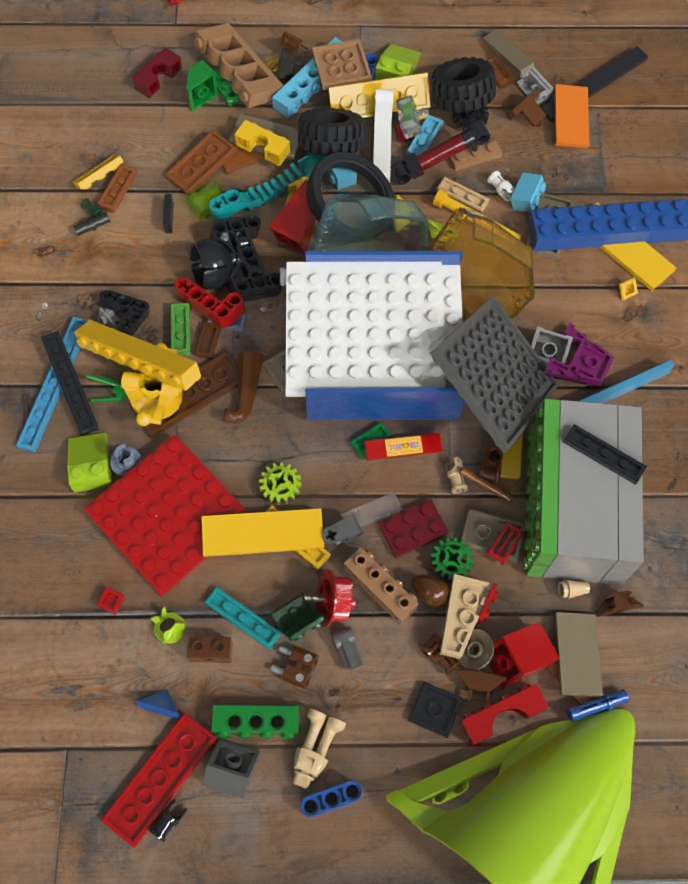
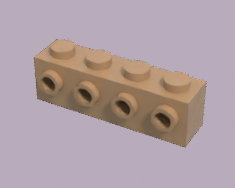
(380, 585)

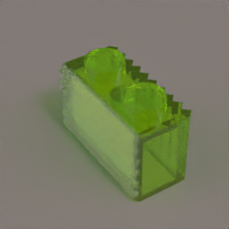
(200, 200)

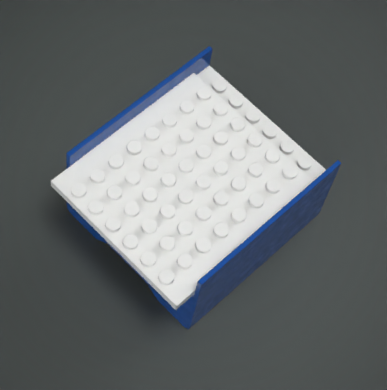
(366, 333)

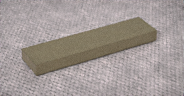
(508, 52)

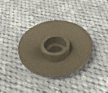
(481, 640)

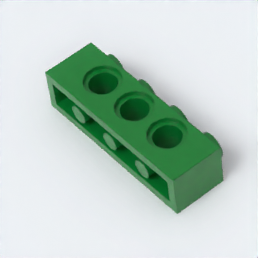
(224, 713)

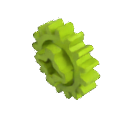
(278, 475)

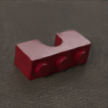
(163, 63)

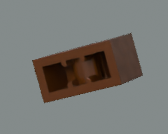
(210, 649)

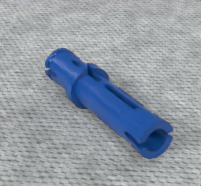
(605, 702)

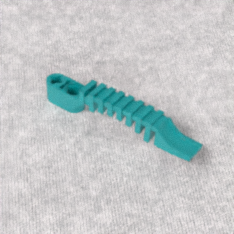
(234, 201)

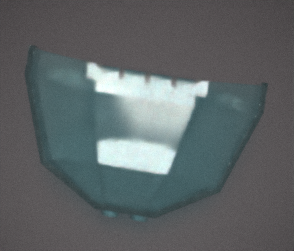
(371, 224)

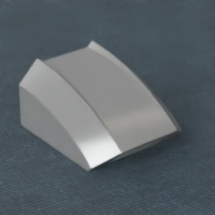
(551, 344)

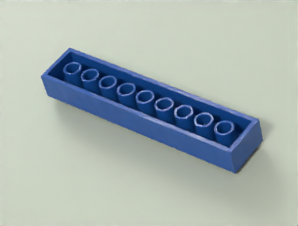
(608, 224)

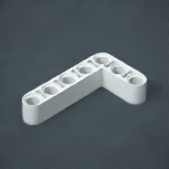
(382, 130)

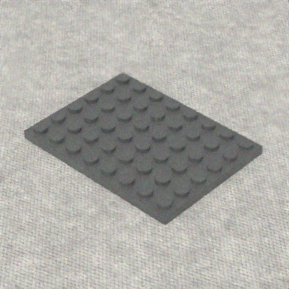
(495, 372)

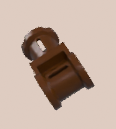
(446, 662)

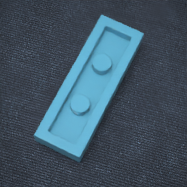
(429, 132)

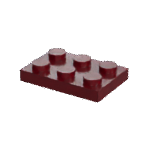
(413, 528)

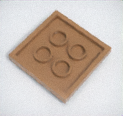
(341, 63)

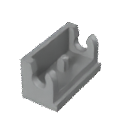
(534, 80)

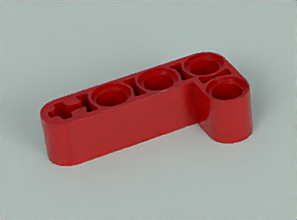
(221, 313)

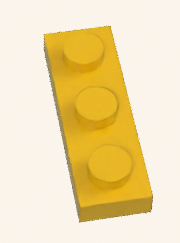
(98, 172)

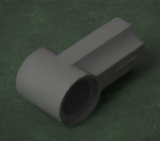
(345, 643)

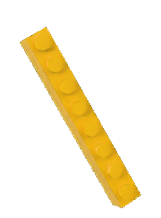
(138, 354)

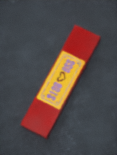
(403, 446)

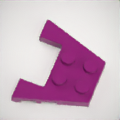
(588, 364)

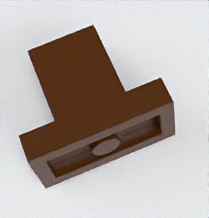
(530, 110)

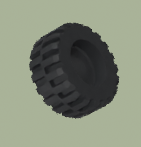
(463, 84)
(330, 131)

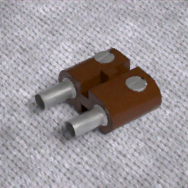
(299, 668)

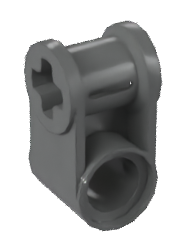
(346, 529)

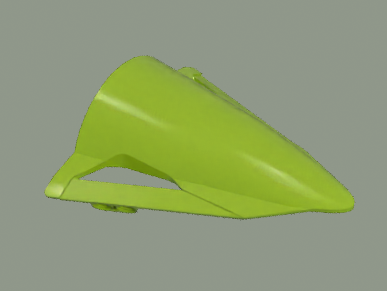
(546, 811)

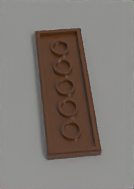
(216, 380)

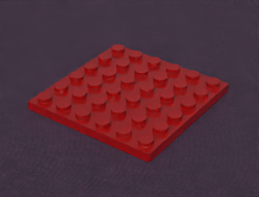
(159, 511)

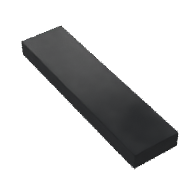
(605, 454)

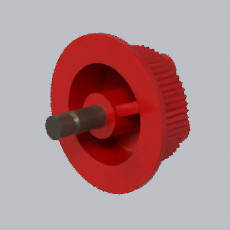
(332, 597)

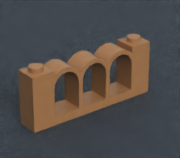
(224, 36)

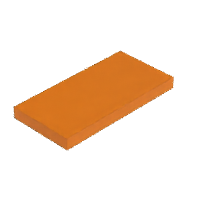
(571, 116)

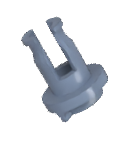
(127, 455)

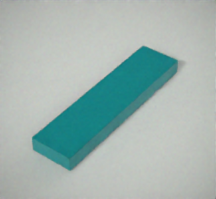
(243, 618)

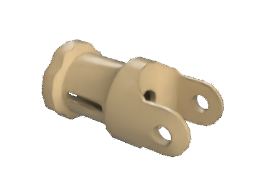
(456, 479)

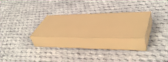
(464, 195)

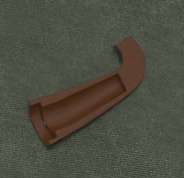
(248, 376)

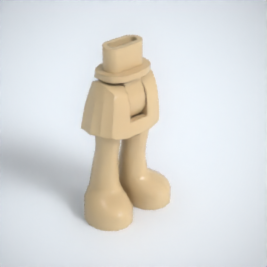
(311, 763)

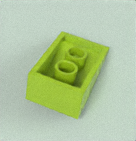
(396, 62)
(89, 462)

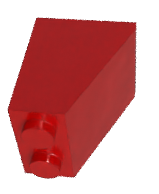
(522, 654)

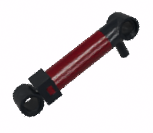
(415, 164)

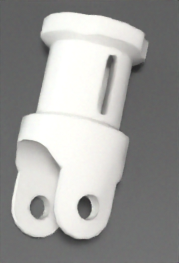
(502, 187)

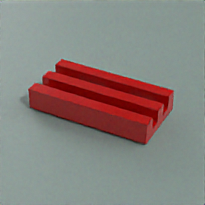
(496, 557)

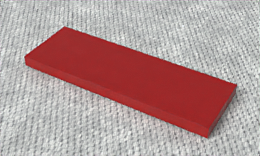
(159, 780)

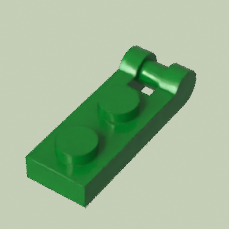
(225, 90)

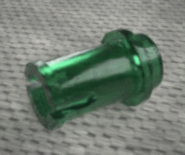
(90, 207)

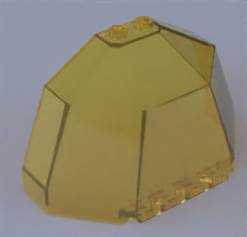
(490, 264)

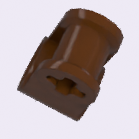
(490, 468)

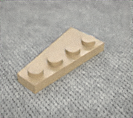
(463, 610)

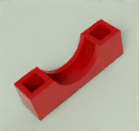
(527, 703)

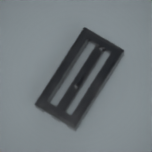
(168, 213)

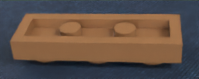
(468, 158)

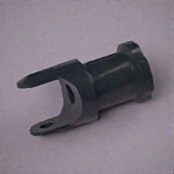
(166, 822)

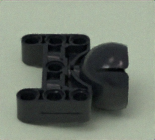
(233, 258)

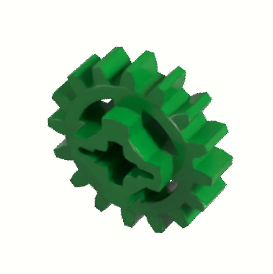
(446, 550)

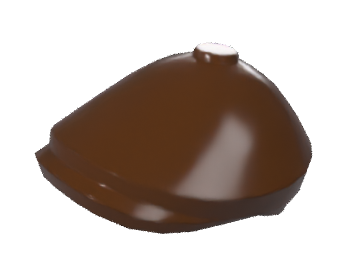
(430, 590)

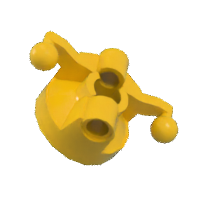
(151, 405)

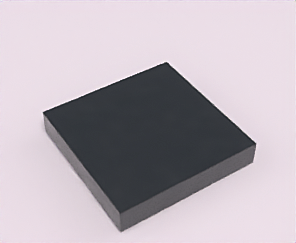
(435, 709)

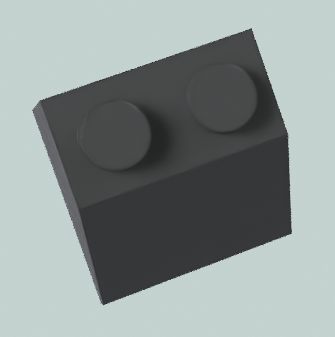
(230, 768)

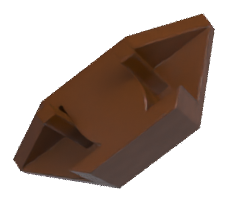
(291, 42)
(618, 603)
(480, 681)

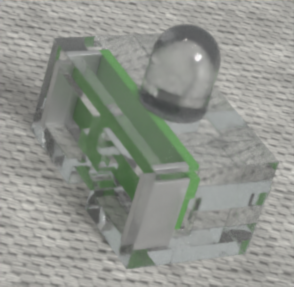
(410, 116)

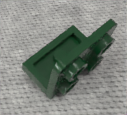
(297, 618)

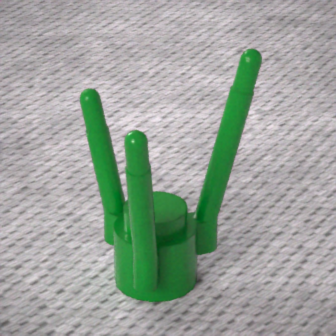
(117, 389)

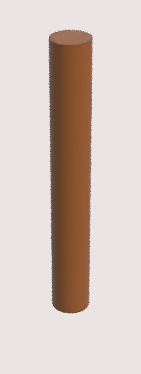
(485, 484)

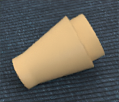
(570, 589)

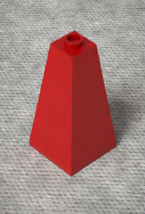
(295, 222)

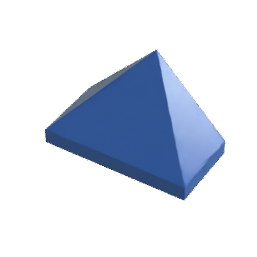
(161, 704)

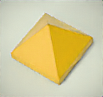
(628, 288)

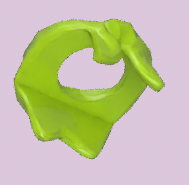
(172, 635)

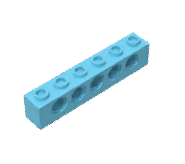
(298, 89)

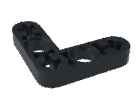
(134, 309)

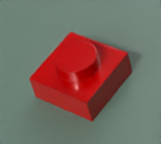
(111, 600)

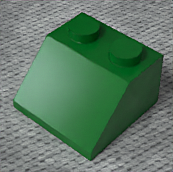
(200, 85)

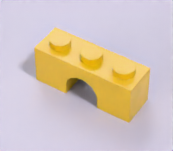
(252, 135)

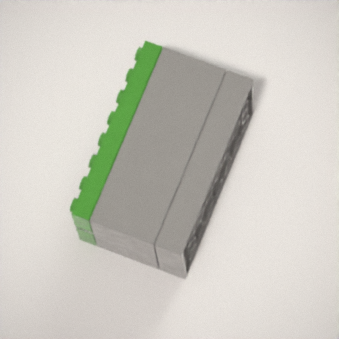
(581, 514)

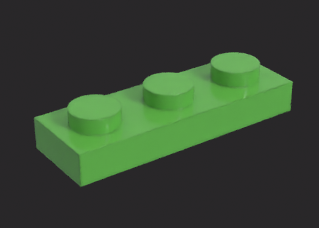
(180, 328)

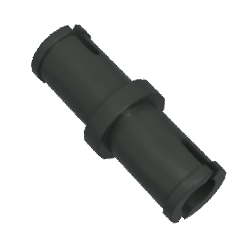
(92, 223)

